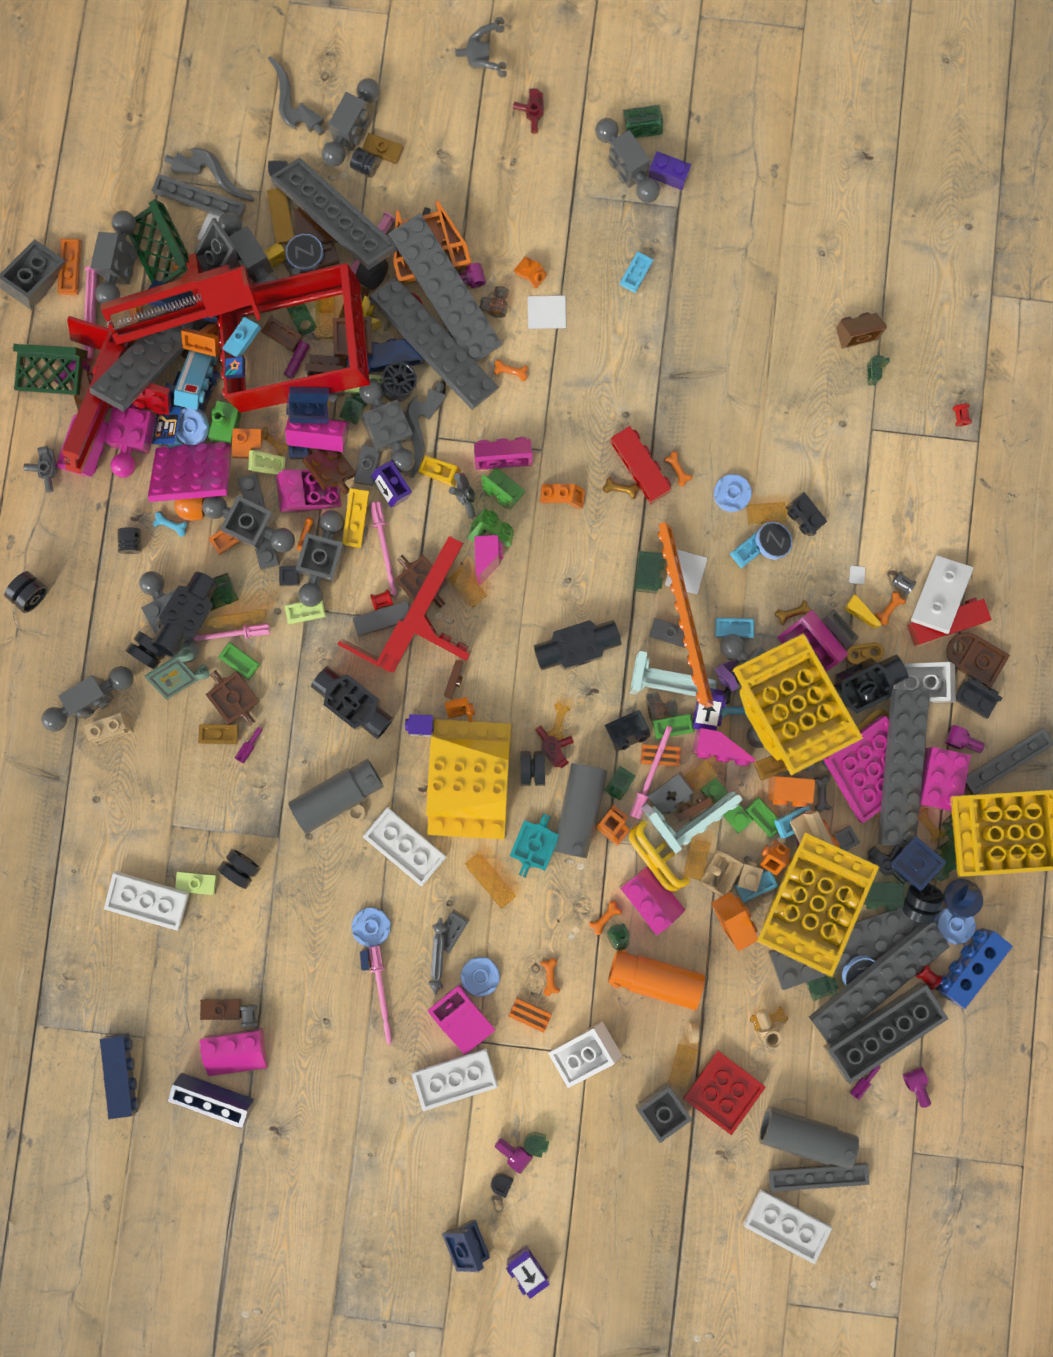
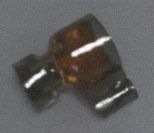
(496, 306)
(658, 709)

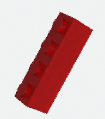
(640, 464)
(967, 616)

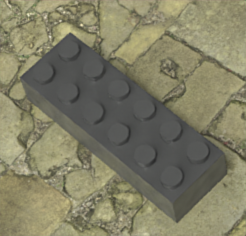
(886, 1032)

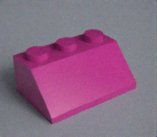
(318, 435)
(97, 450)
(503, 453)
(487, 556)
(821, 640)
(652, 900)
(233, 1052)

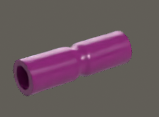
(298, 357)

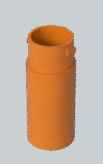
(657, 979)

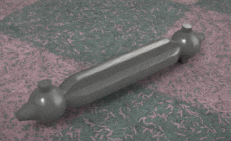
(437, 956)

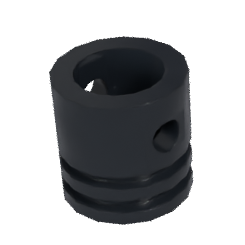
(364, 162)
(129, 540)

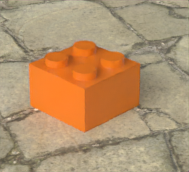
(794, 790)
(735, 920)

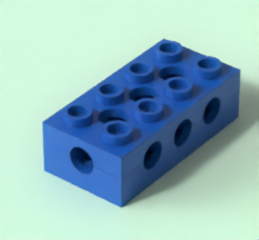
(973, 967)

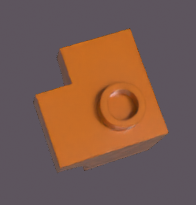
(244, 441)
(613, 825)

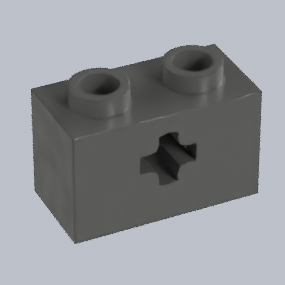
(680, 786)

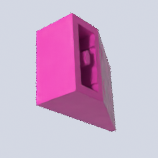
(301, 492)
(715, 744)
(461, 1019)

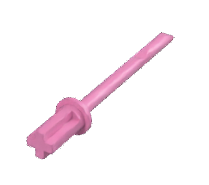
(379, 522)
(248, 631)
(642, 797)
(377, 967)

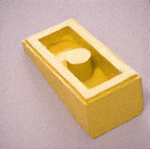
(439, 470)
(859, 610)

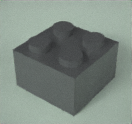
(663, 1112)

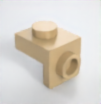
(750, 876)

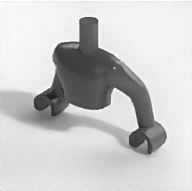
(478, 51)

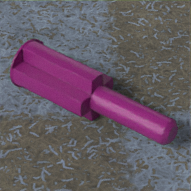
(247, 747)
(863, 1084)

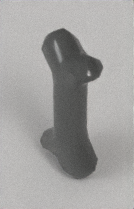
(822, 803)

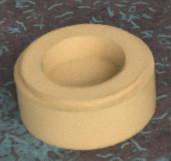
(356, 813)
(693, 1033)

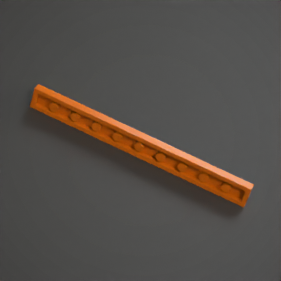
(686, 622)

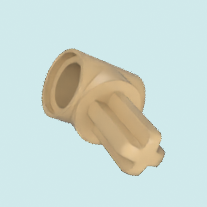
(768, 1028)

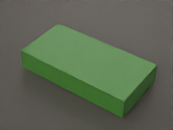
(239, 660)
(680, 725)
(762, 816)

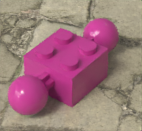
(129, 432)

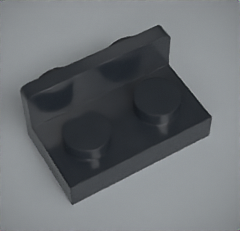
(805, 514)
(977, 697)
(628, 730)

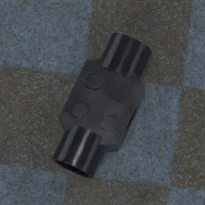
(184, 614)
(577, 645)
(869, 682)
(351, 702)

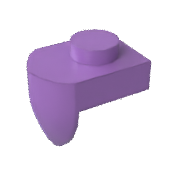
(725, 676)

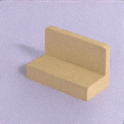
(810, 823)

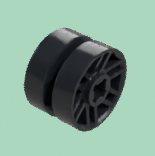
(398, 372)
(26, 592)
(145, 651)
(532, 768)
(238, 868)
(923, 905)

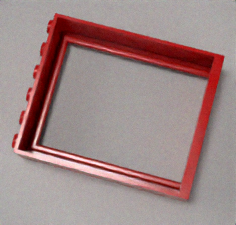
(291, 292)

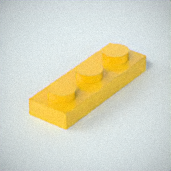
(355, 517)

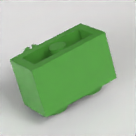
(224, 419)

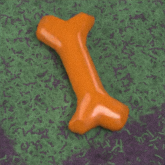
(520, 372)
(673, 460)
(306, 529)
(884, 616)
(612, 910)
(549, 966)

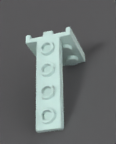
(661, 679)
(697, 825)

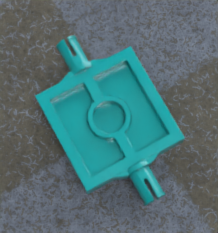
(534, 845)

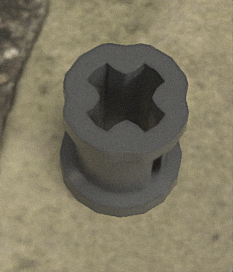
(903, 583)
(249, 1015)

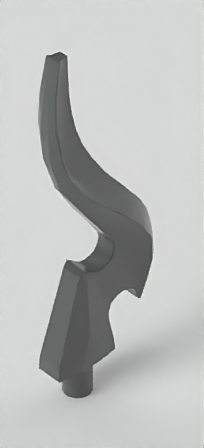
(300, 114)
(205, 158)
(414, 411)

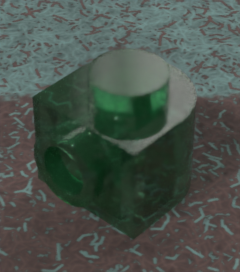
(618, 936)
(536, 1144)

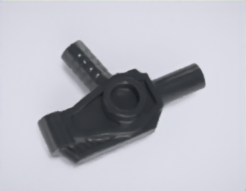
(883, 861)

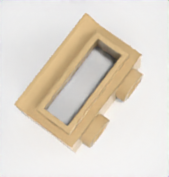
(108, 728)
(728, 876)

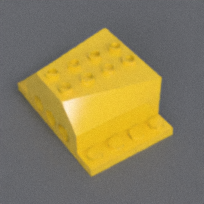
(795, 705)
(468, 779)
(1003, 832)
(817, 904)

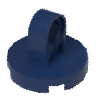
(963, 898)

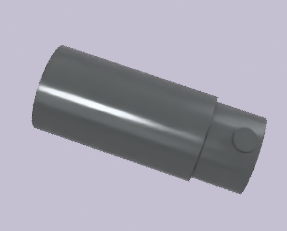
(335, 796)
(580, 810)
(808, 1138)

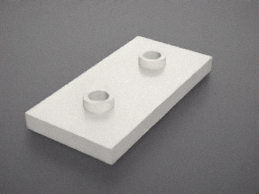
(942, 594)
(404, 846)
(146, 900)
(454, 1079)
(787, 1226)

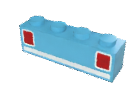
(194, 379)

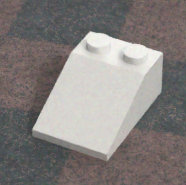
(931, 677)
(585, 1054)

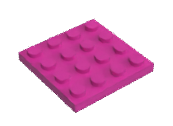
(190, 471)
(861, 769)

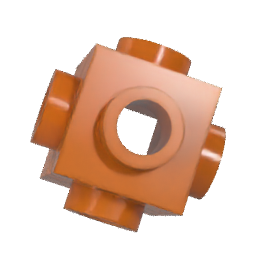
(775, 857)

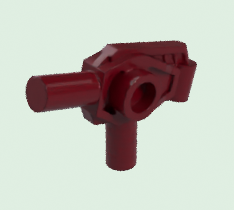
(533, 109)
(553, 747)

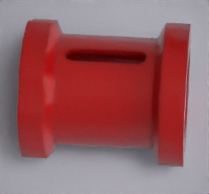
(962, 415)
(381, 599)
(929, 977)

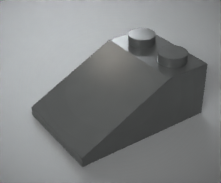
(216, 248)
(31, 274)

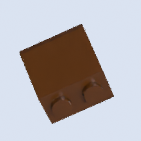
(860, 330)

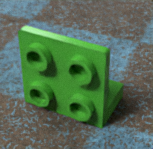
(502, 488)
(489, 521)

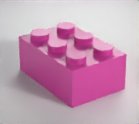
(943, 777)

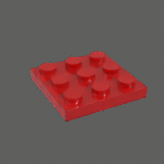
(724, 1092)

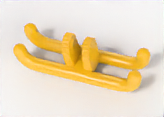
(654, 860)

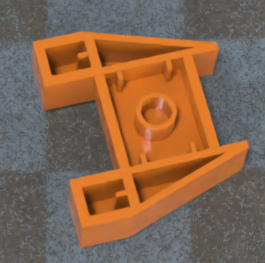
(446, 235)

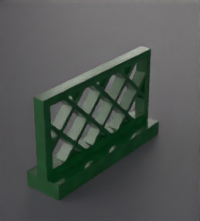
(169, 234)
(53, 353)

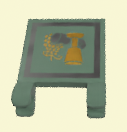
(175, 674)

